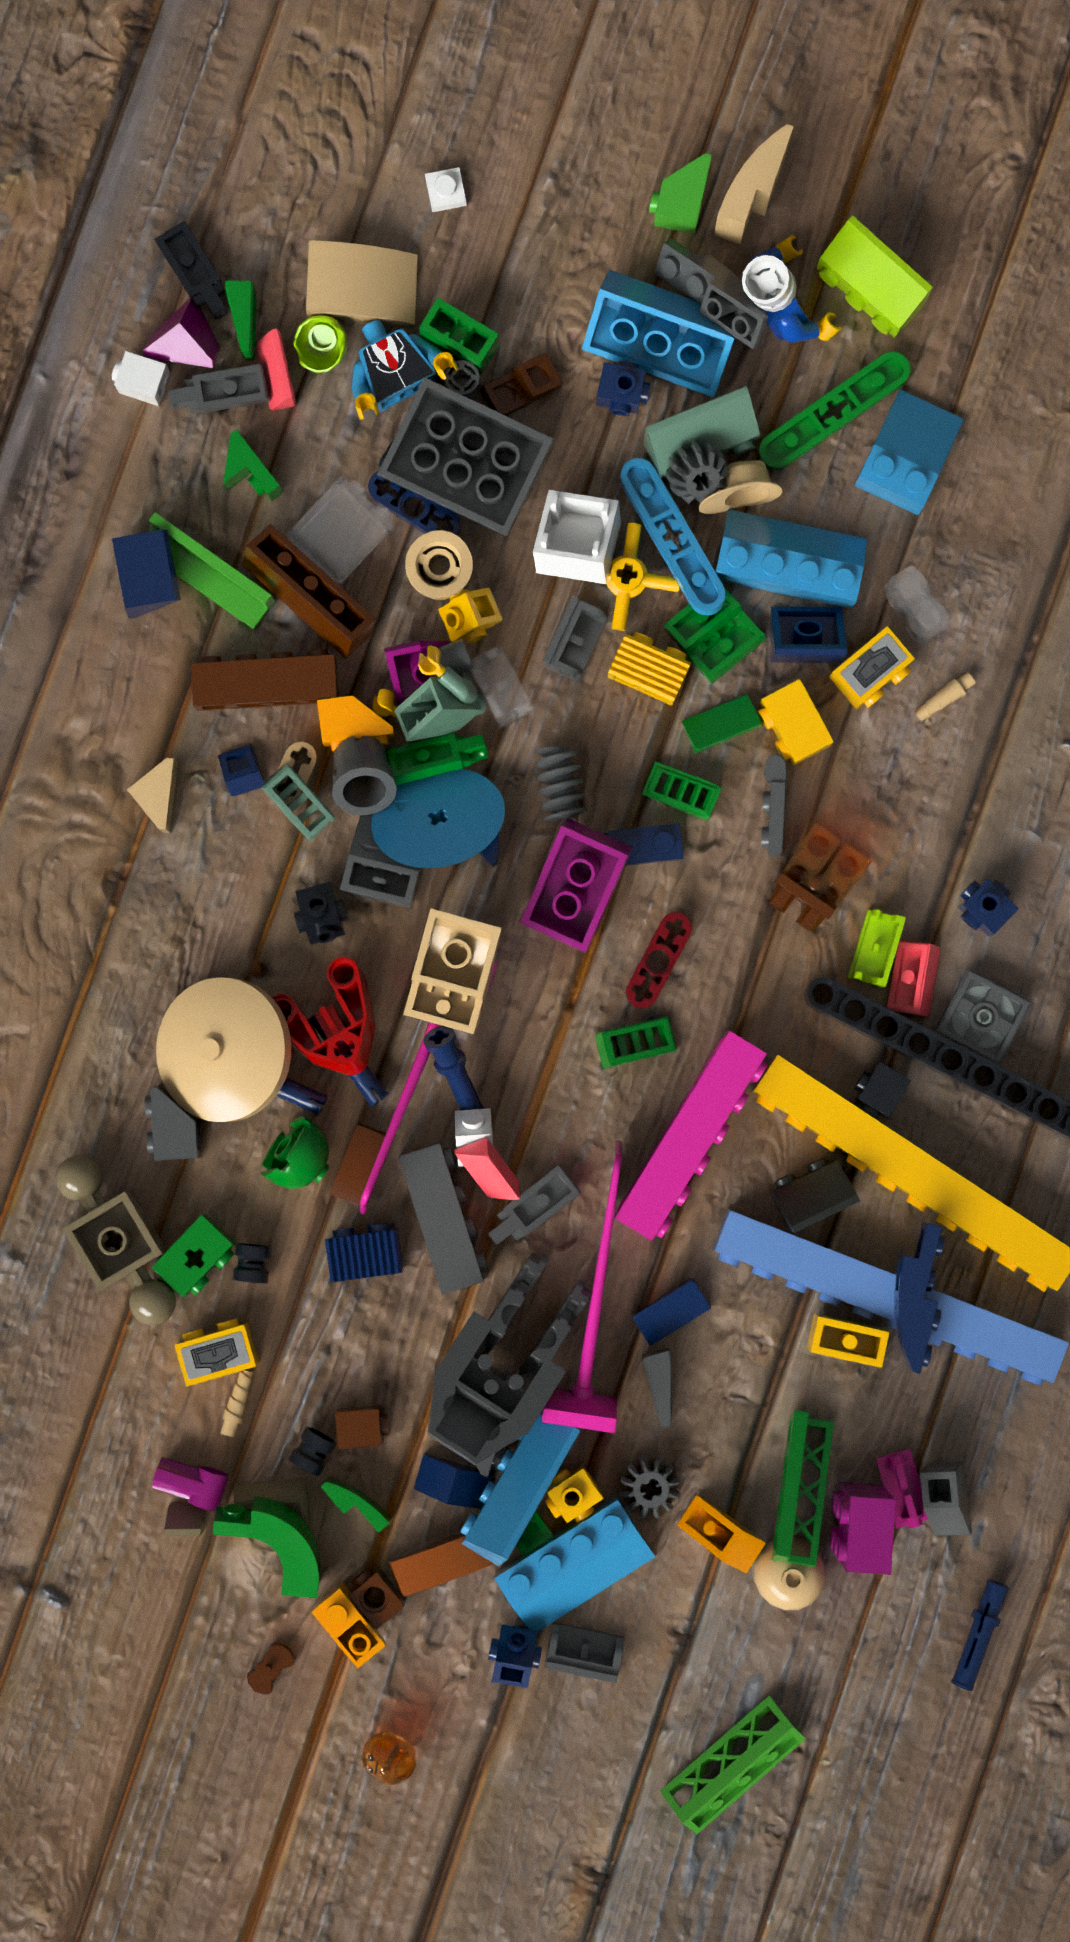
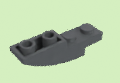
(715, 289)

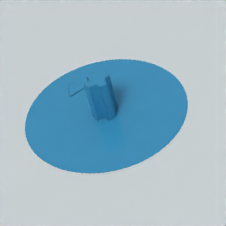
(424, 835)

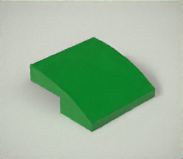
(715, 640)

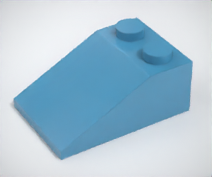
(909, 452)

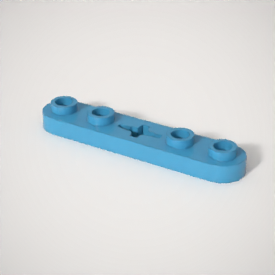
(654, 509)

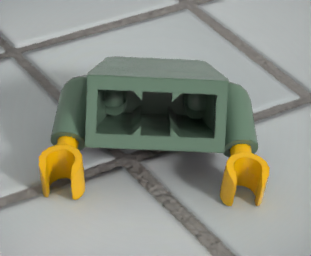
(437, 706)

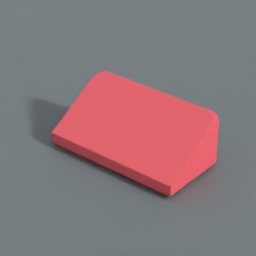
(276, 370)
(913, 978)
(489, 1170)

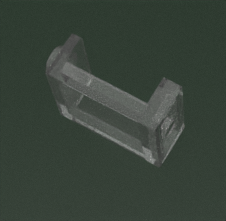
(341, 529)

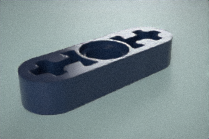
(416, 521)

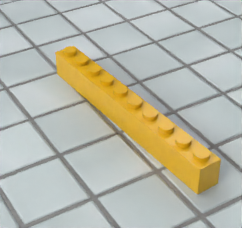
(914, 1172)

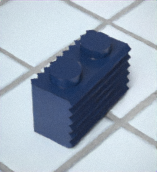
(364, 1254)

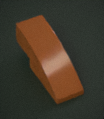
(436, 1565)

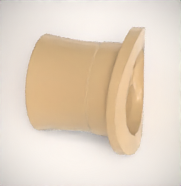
(439, 564)

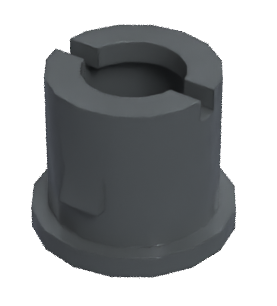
(357, 792)

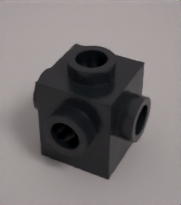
(320, 913)

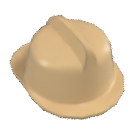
(745, 486)

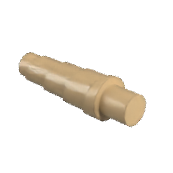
(945, 696)
(236, 1405)

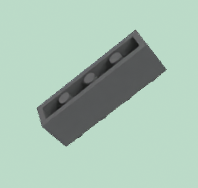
(442, 1218)

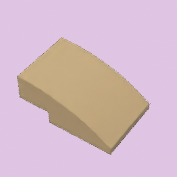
(753, 186)
(361, 283)
(453, 971)

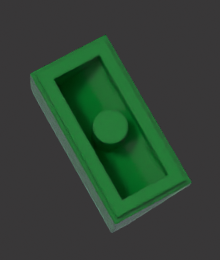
(721, 723)

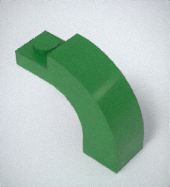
(283, 1532)

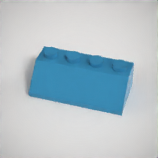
(658, 333)
(791, 559)
(517, 1491)
(574, 1565)

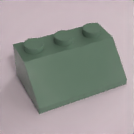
(722, 422)

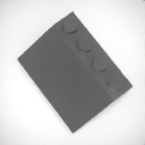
(466, 457)

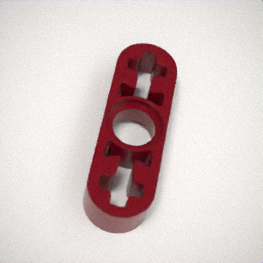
(679, 941)

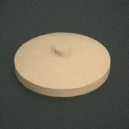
(223, 1049)

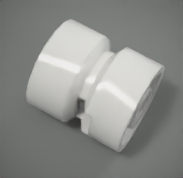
(769, 283)

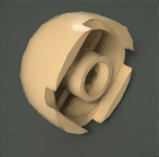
(788, 1584)

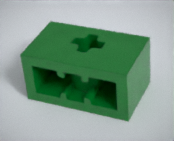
(459, 335)
(176, 1265)

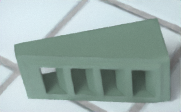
(280, 775)

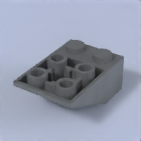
(374, 874)

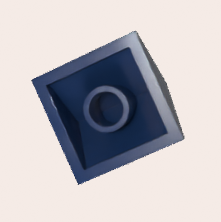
(146, 571)
(807, 635)

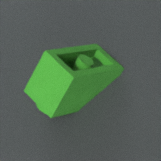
(681, 196)

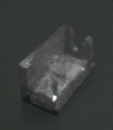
(500, 687)

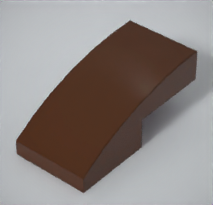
(522, 386)
(357, 1163)

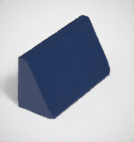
(671, 1311)

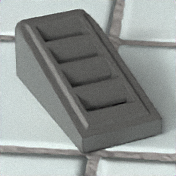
(659, 1376)

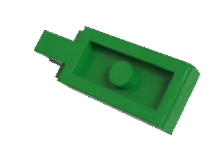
(435, 756)

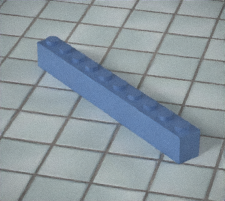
(872, 1293)

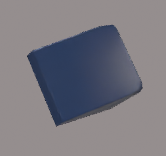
(241, 770)

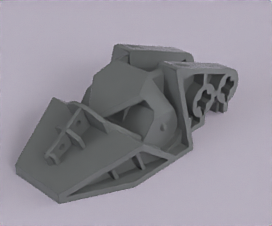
(477, 1405)

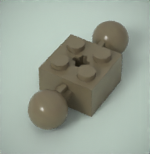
(80, 1180)

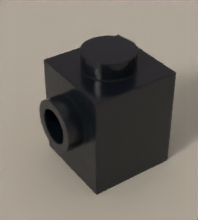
(880, 1090)

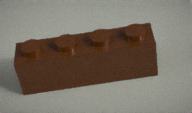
(308, 591)
(264, 682)

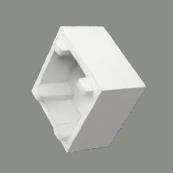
(577, 536)

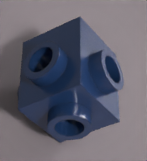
(620, 376)
(999, 910)
(514, 1655)

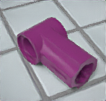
(200, 1485)

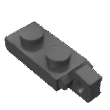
(221, 390)
(535, 1205)

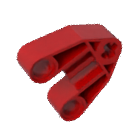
(356, 1038)

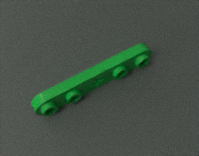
(862, 391)

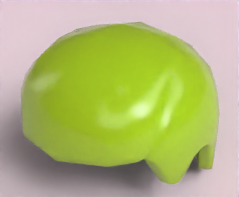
(320, 343)

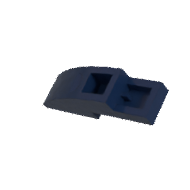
(913, 1312)

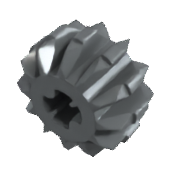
(697, 471)
(643, 1477)

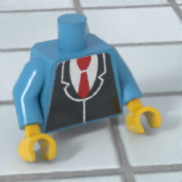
(394, 367)

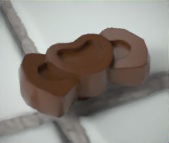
(270, 1668)

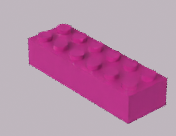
(689, 1136)

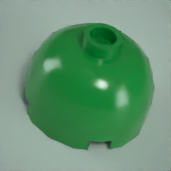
(298, 1157)

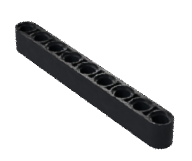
(931, 1057)

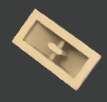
(156, 793)

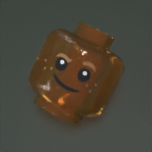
(389, 1757)

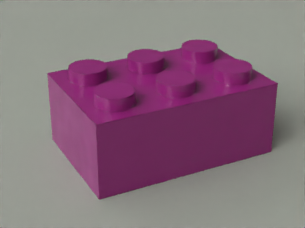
(576, 885)
(863, 1527)

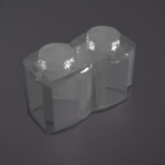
(910, 597)

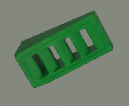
(243, 306)
(676, 803)
(606, 1050)

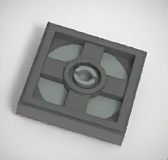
(983, 1016)

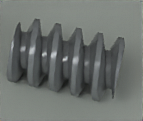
(561, 783)

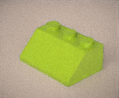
(873, 278)

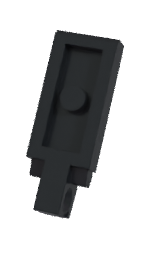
(192, 268)

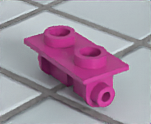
(903, 1483)

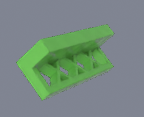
(215, 577)
(741, 1774)

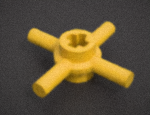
(636, 585)

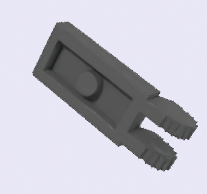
(774, 803)

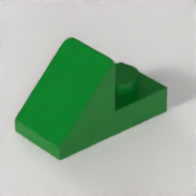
(242, 462)

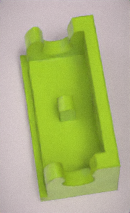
(876, 948)

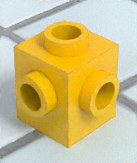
(463, 615)
(576, 1481)

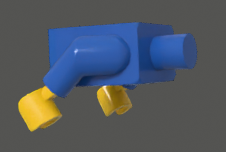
(793, 322)

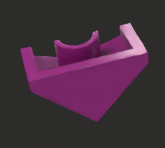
(184, 338)
(404, 666)

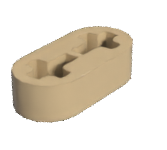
(305, 772)

